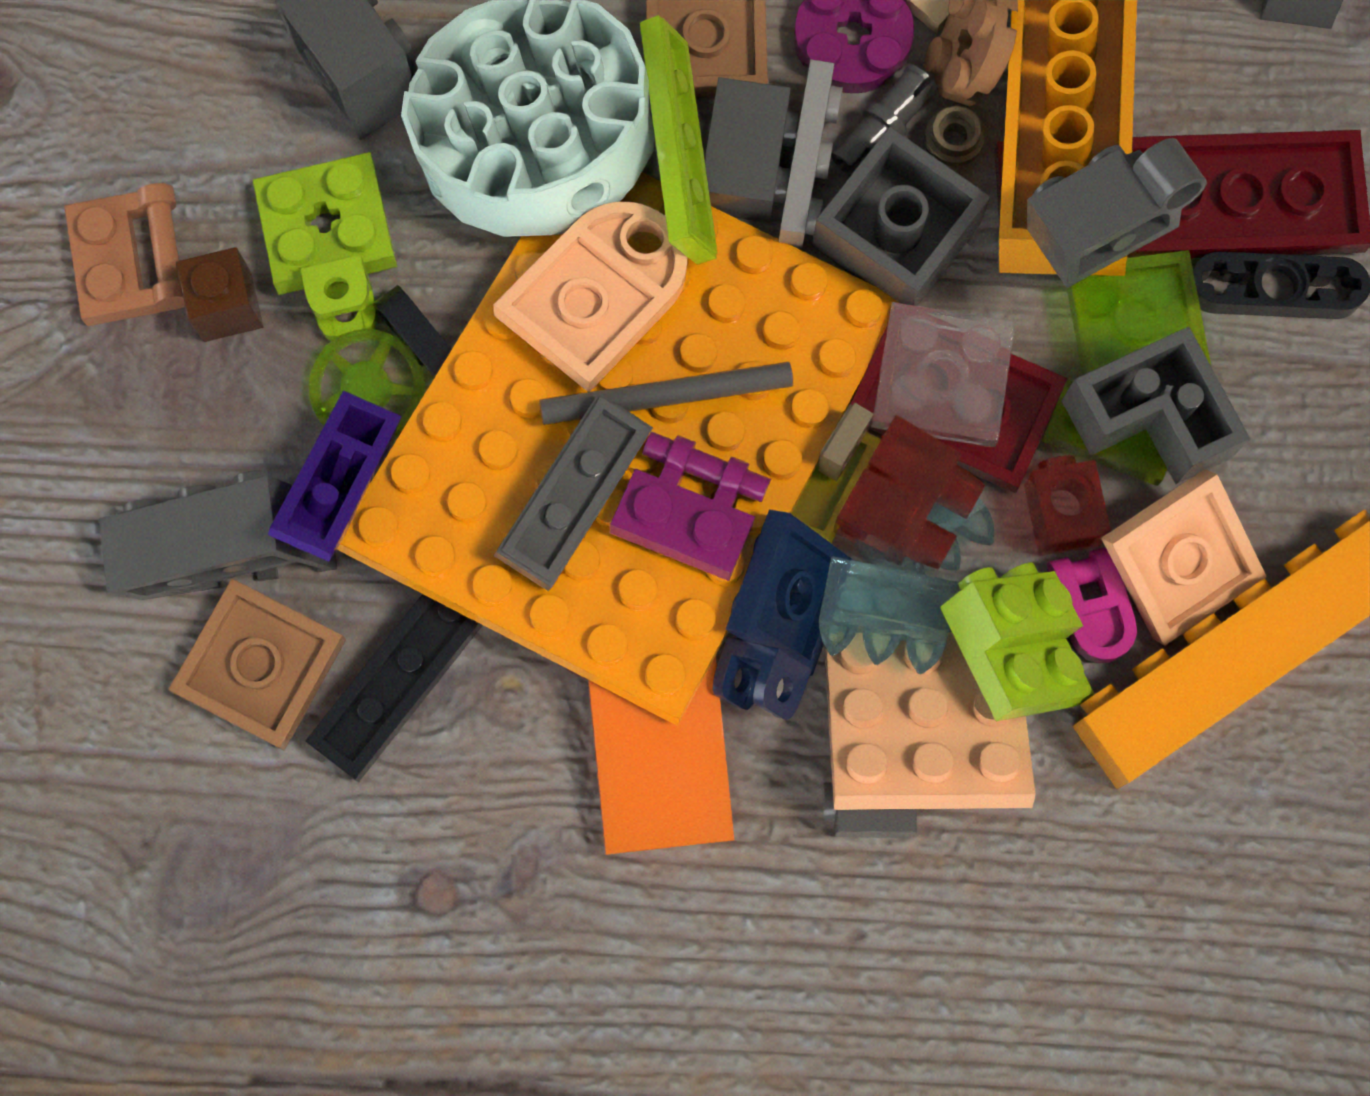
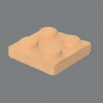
(1184, 557)

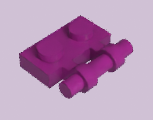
(682, 522)

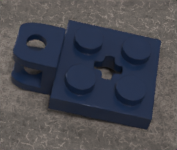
(776, 632)

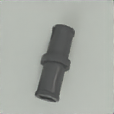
(892, 111)

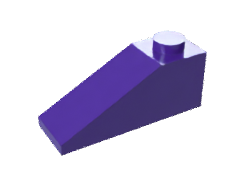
(335, 476)

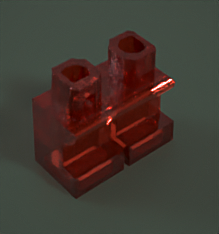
(899, 491)

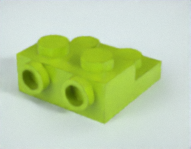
(1017, 640)

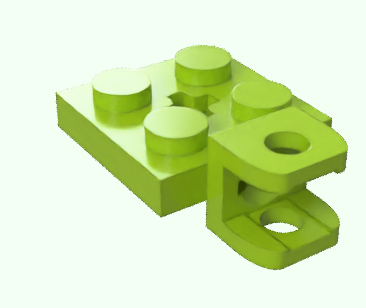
(335, 263)

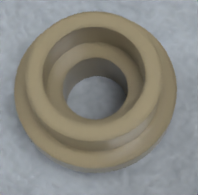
(958, 120)

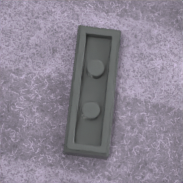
(573, 492)

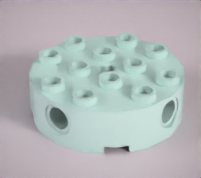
(530, 114)

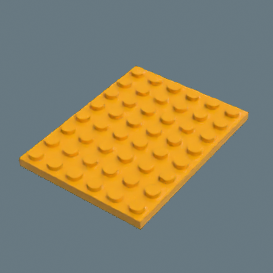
(482, 450)

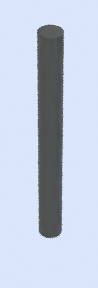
(672, 391)

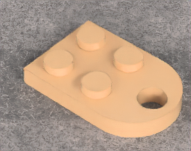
(594, 292)

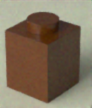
(219, 294)

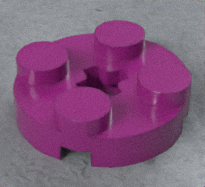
(862, 65)

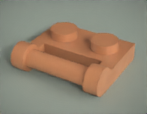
(108, 258)

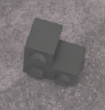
(1167, 393)

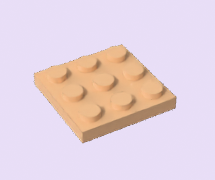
(920, 736)

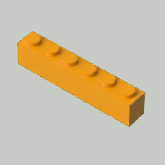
(1231, 658)

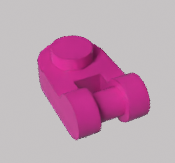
(1106, 620)

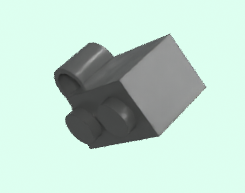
(1111, 207)

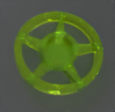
(366, 378)

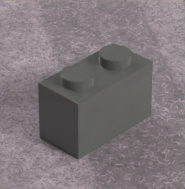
(746, 148)

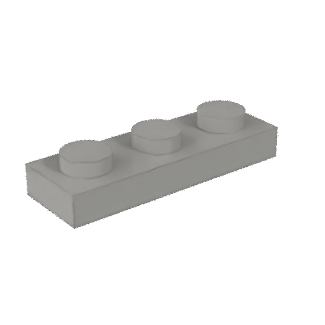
(810, 155)

